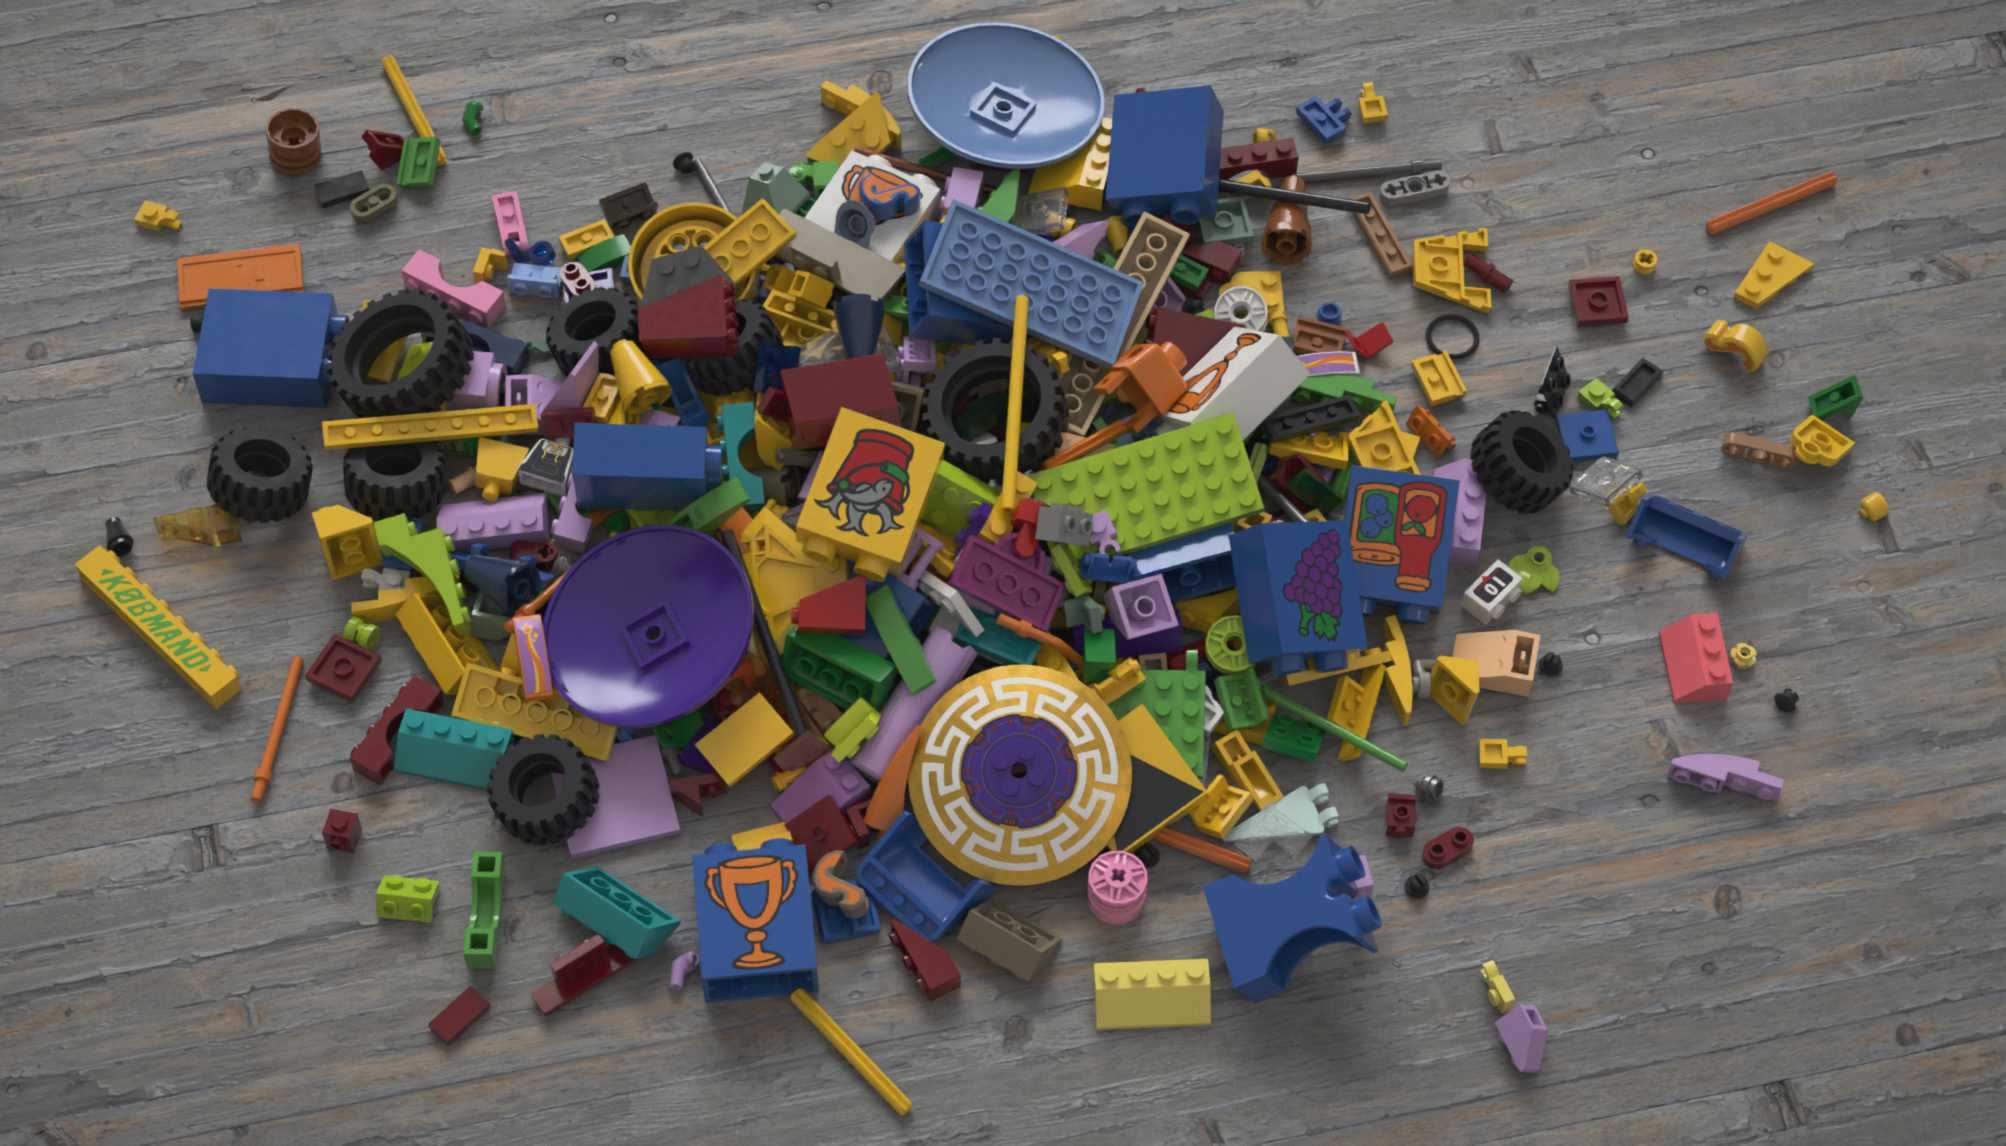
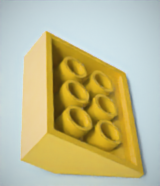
(1081, 174)

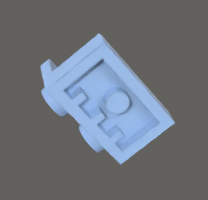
(535, 280)

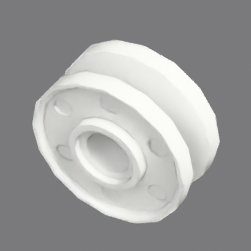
(1242, 299)

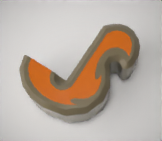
(836, 891)

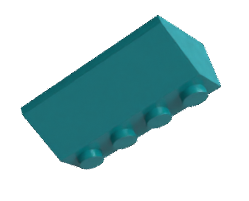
(449, 748)
(615, 911)

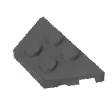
(680, 271)

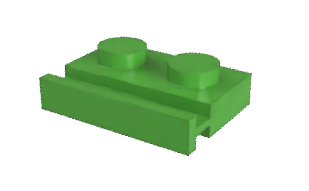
(418, 162)

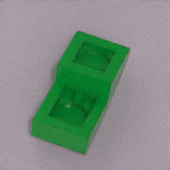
(605, 253)

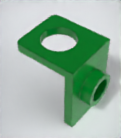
(680, 730)

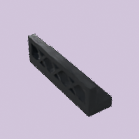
(1307, 420)

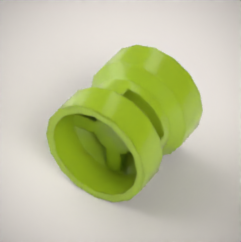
(361, 633)

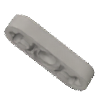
(1422, 180)

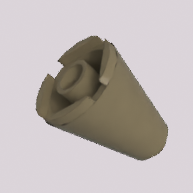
(780, 484)

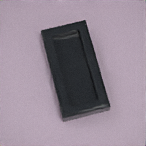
(341, 189)
(1637, 382)

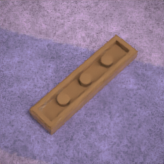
(1383, 239)

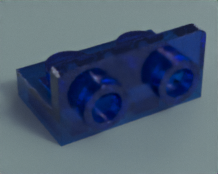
(771, 360)

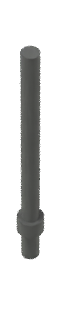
(1414, 167)

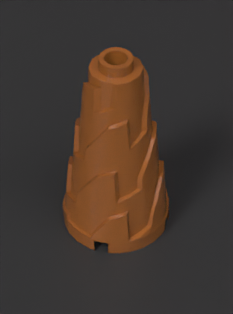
(1288, 228)

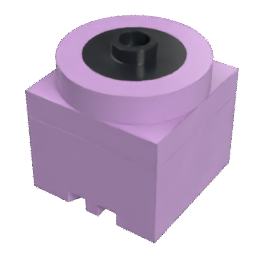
(483, 385)

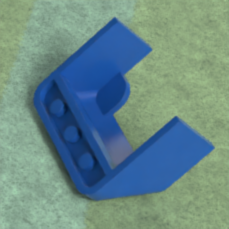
(1687, 534)

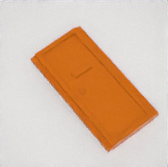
(253, 269)

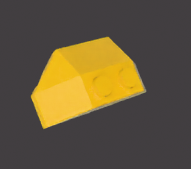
(798, 319)

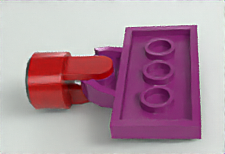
(1011, 571)

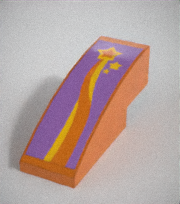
(532, 657)

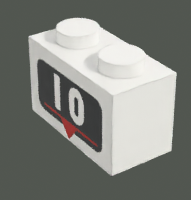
(1492, 592)

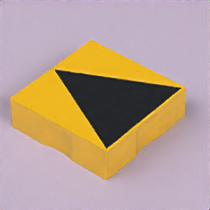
(1161, 783)

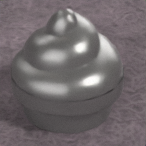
(1429, 787)

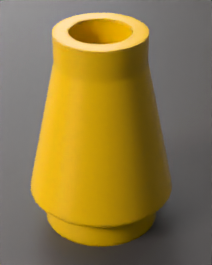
(1117, 234)

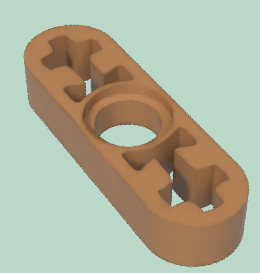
(1745, 448)

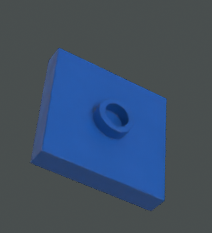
(1588, 435)

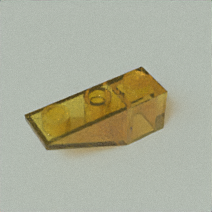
(200, 525)

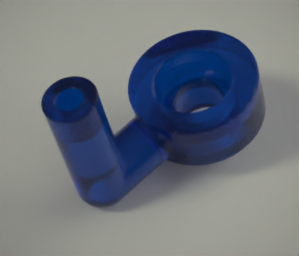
(540, 253)

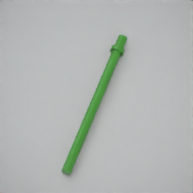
(1327, 725)

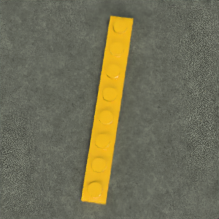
(429, 426)

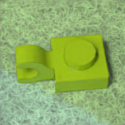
(1599, 396)

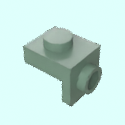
(1083, 611)

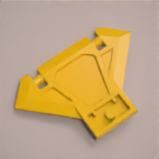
(784, 573)

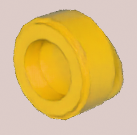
(1261, 135)

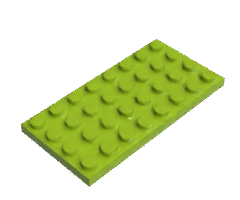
(1159, 485)

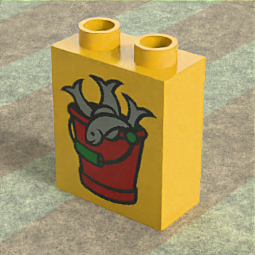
(868, 495)

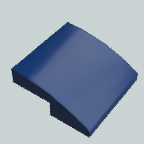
(837, 927)

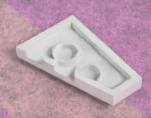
(949, 600)

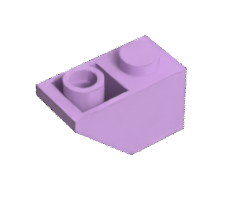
(1524, 1036)

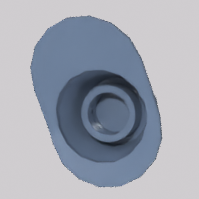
(855, 223)

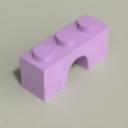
(571, 529)

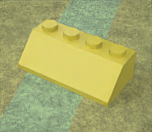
(1152, 994)

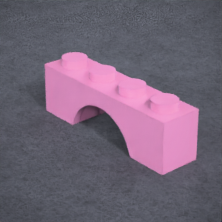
(478, 302)

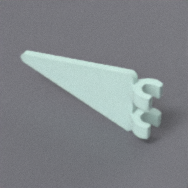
(1301, 809)

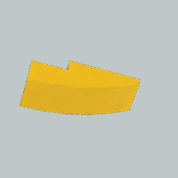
(1246, 769)

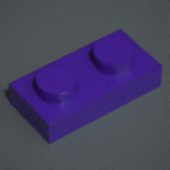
(976, 521)

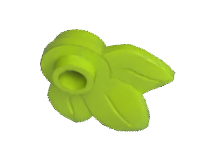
(1535, 572)

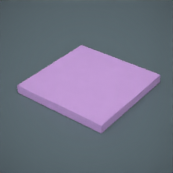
(632, 800)

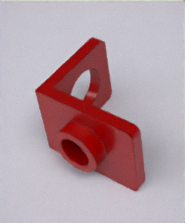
(1371, 341)

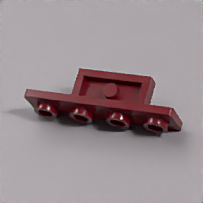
(579, 972)

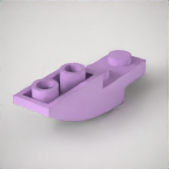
(1715, 770)

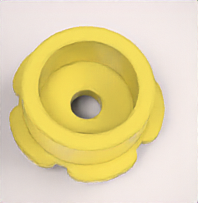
(1741, 661)

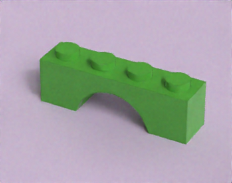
(484, 924)

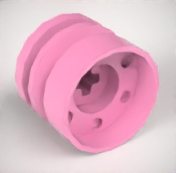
(1117, 887)

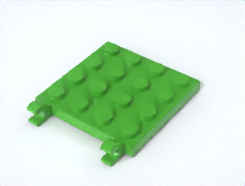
(1176, 705)

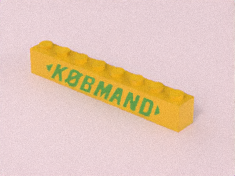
(158, 626)

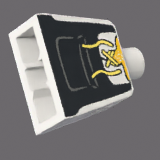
(548, 466)

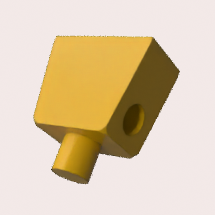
(498, 467)

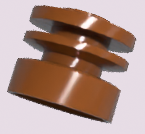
(293, 141)

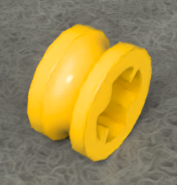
(1645, 255)

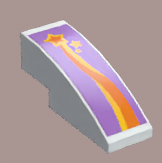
(1331, 363)

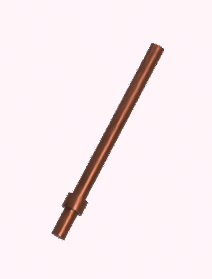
(917, 169)

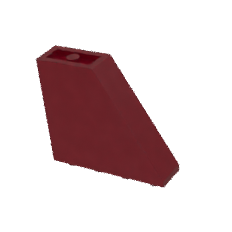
(692, 322)
(1189, 332)

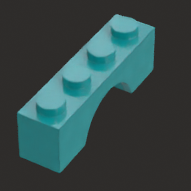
(738, 428)

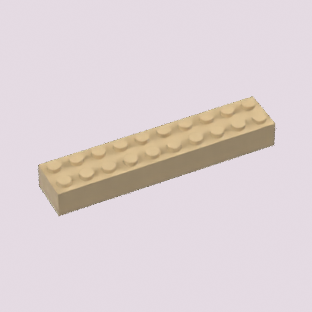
(1148, 258)

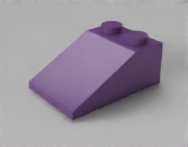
(819, 780)

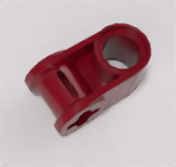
(537, 550)

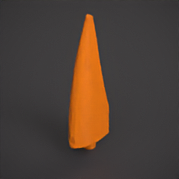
(889, 795)

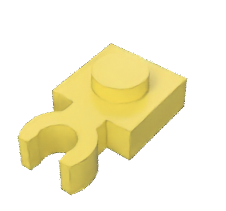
(1499, 991)

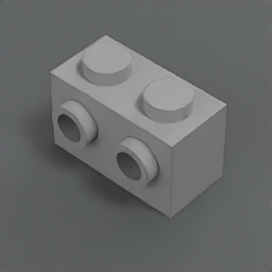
(1064, 524)

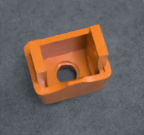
(1147, 380)

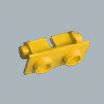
(1123, 679)

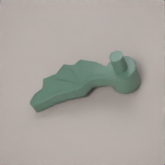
(541, 347)

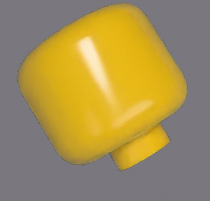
(1874, 507)

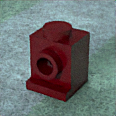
(1400, 815)

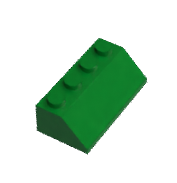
(837, 669)

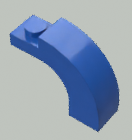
(684, 392)

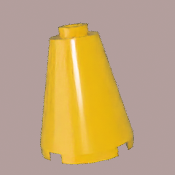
(637, 379)

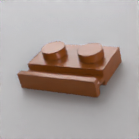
(1317, 337)

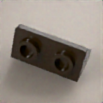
(628, 205)

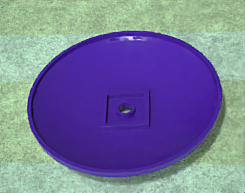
(624, 592)

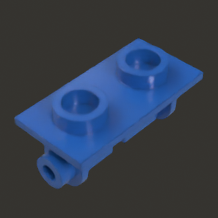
(1098, 567)

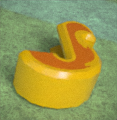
(1738, 339)

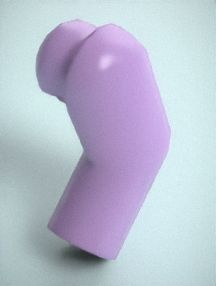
(681, 967)

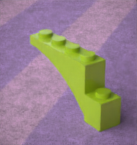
(431, 557)

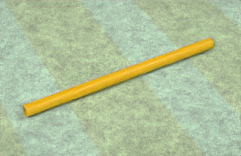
(1014, 404)

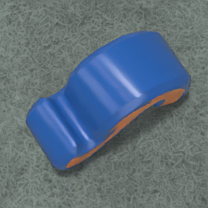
(889, 202)

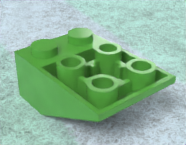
(1004, 201)

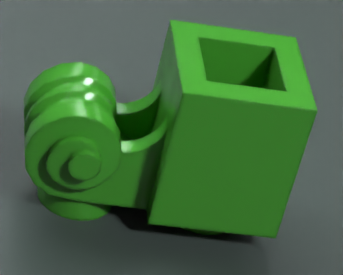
(815, 175)

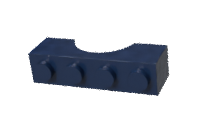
(505, 349)

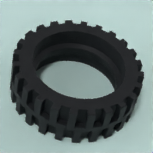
(380, 327)
(983, 365)

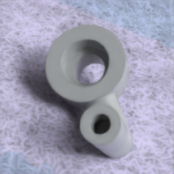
(1422, 680)

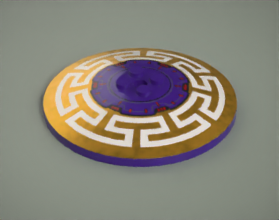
(1032, 825)

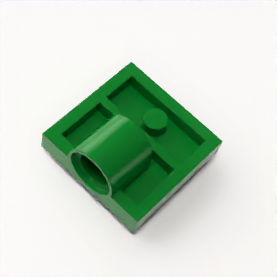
(1293, 737)

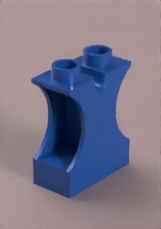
(1276, 925)

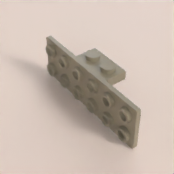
(839, 259)

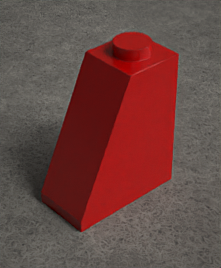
(833, 610)

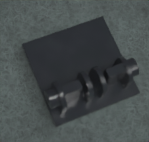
(1553, 385)

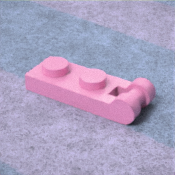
(510, 220)

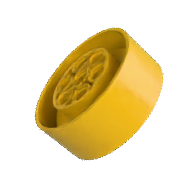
(685, 225)

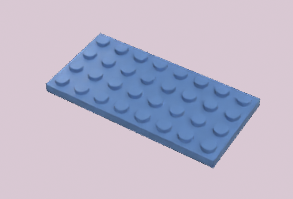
(1069, 295)

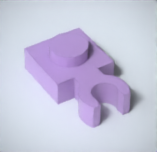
(1103, 532)

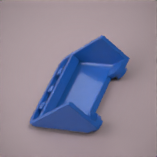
(915, 884)

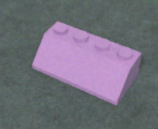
(1468, 514)
(495, 522)

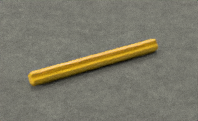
(410, 102)
(851, 1051)

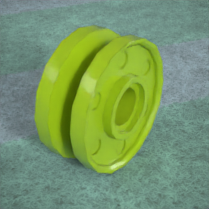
(1216, 649)

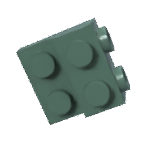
(1229, 225)

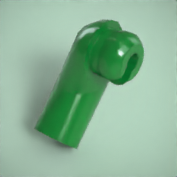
(471, 111)

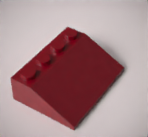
(820, 390)

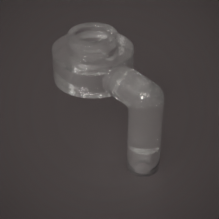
(564, 561)

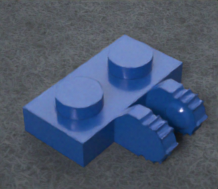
(1321, 118)

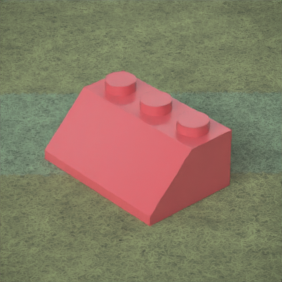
(1696, 659)

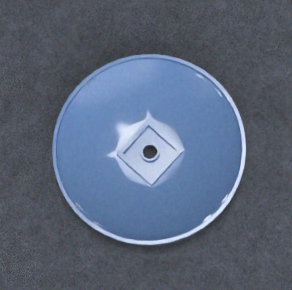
(983, 67)

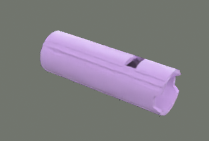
(906, 711)

